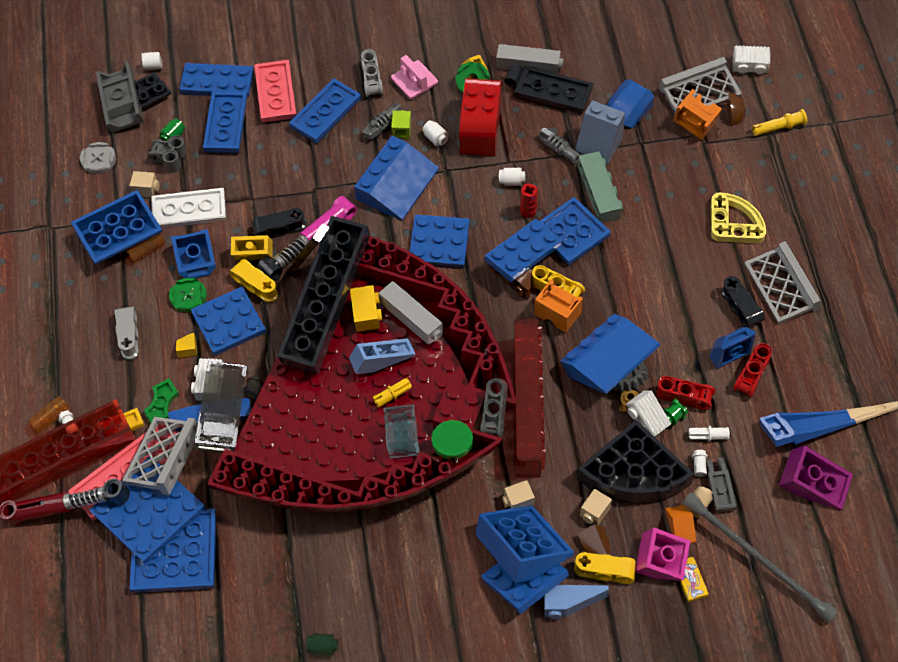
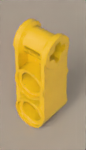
(254, 281)
(563, 282)
(605, 567)

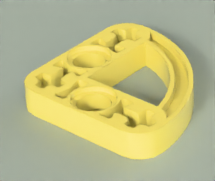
(724, 225)

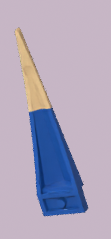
(800, 427)

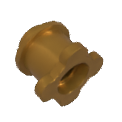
(625, 397)

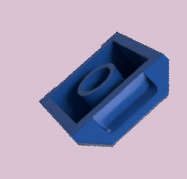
(633, 101)
(194, 254)
(732, 346)

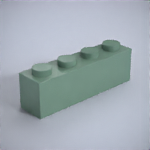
(599, 187)

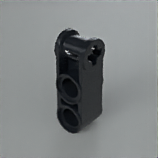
(279, 223)
(741, 302)

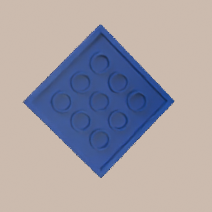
(148, 516)
(183, 562)

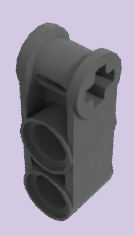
(489, 418)

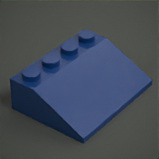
(395, 179)
(116, 227)
(609, 354)
(522, 542)

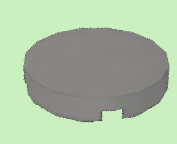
(98, 158)

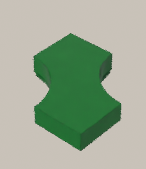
(163, 396)

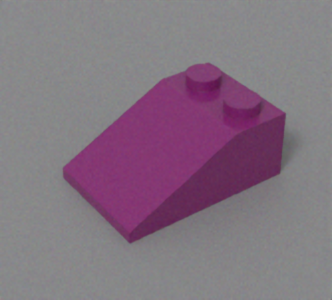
(816, 478)

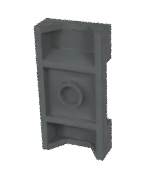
(119, 98)

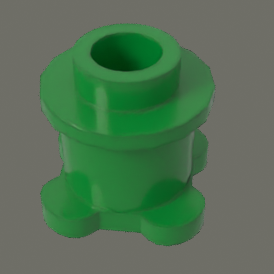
(675, 412)

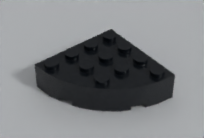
(635, 468)

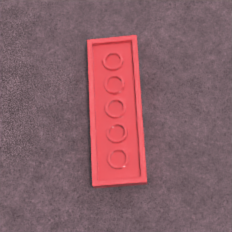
(118, 466)

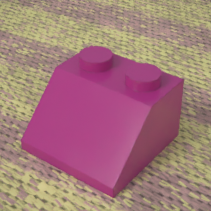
(662, 555)

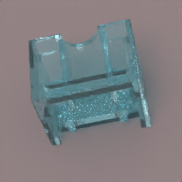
(401, 431)

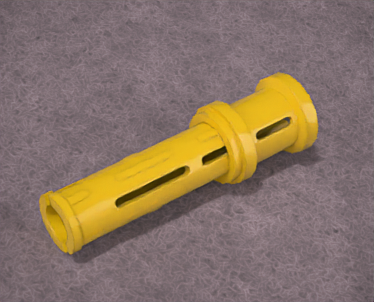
(786, 121)

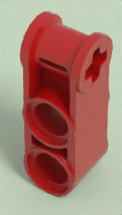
(748, 380)
(677, 386)

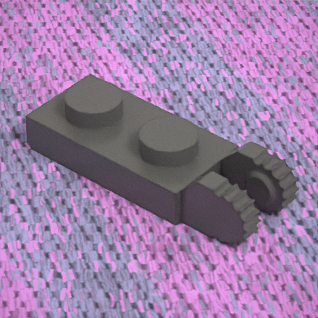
(721, 487)

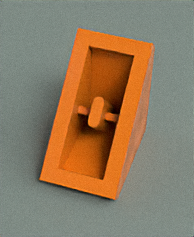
(681, 522)

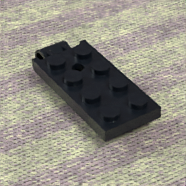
(554, 90)

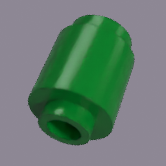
(172, 128)

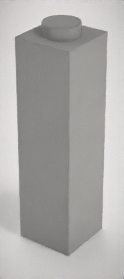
(531, 57)
(411, 313)

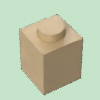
(145, 183)
(518, 495)
(595, 507)

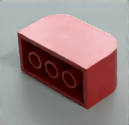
(480, 116)

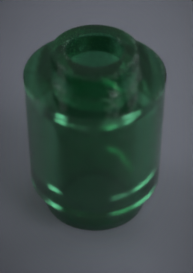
(322, 644)

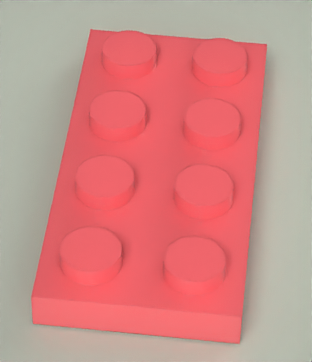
(275, 91)

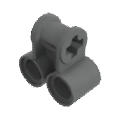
(168, 153)

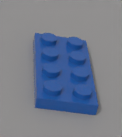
(209, 78)
(325, 110)
(225, 122)
(523, 250)

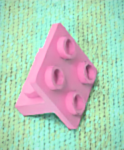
(413, 77)

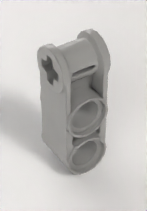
(371, 74)
(127, 332)

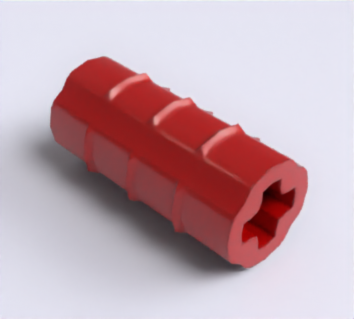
(529, 200)

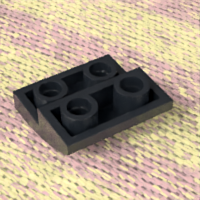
(150, 90)

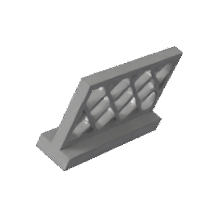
(696, 74)
(798, 278)
(175, 456)

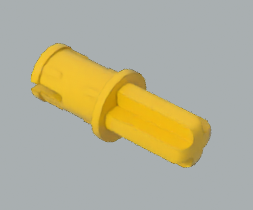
(392, 392)

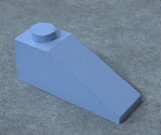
(378, 355)
(571, 598)

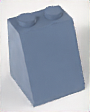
(600, 130)

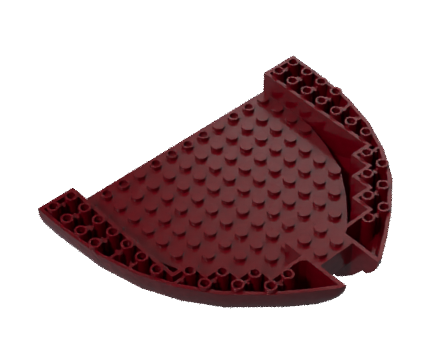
(322, 436)

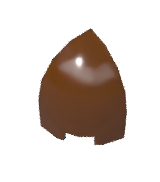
(736, 109)
(595, 540)

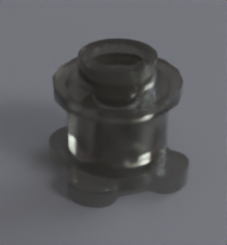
(253, 388)

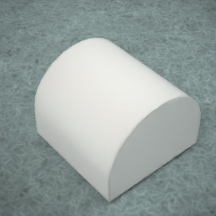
(151, 61)

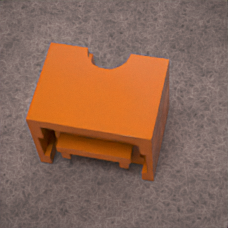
(696, 116)
(556, 306)

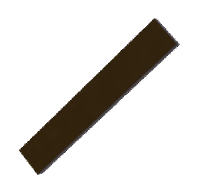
(306, 251)

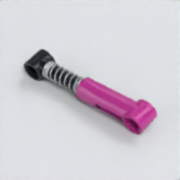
(273, 266)

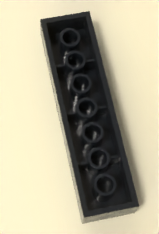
(324, 295)

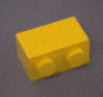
(251, 247)
(365, 309)

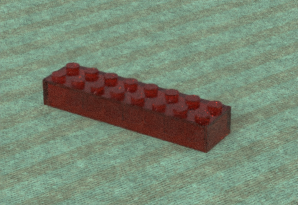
(529, 399)
(63, 450)

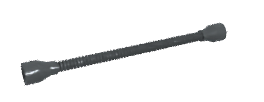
(824, 609)

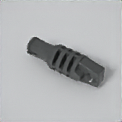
(380, 122)
(558, 145)

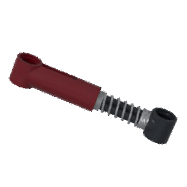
(62, 502)

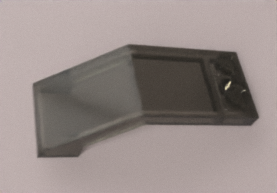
(220, 407)

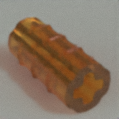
(145, 247)
(47, 414)

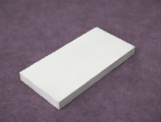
(189, 208)

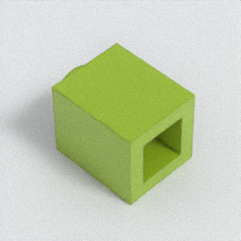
(401, 124)

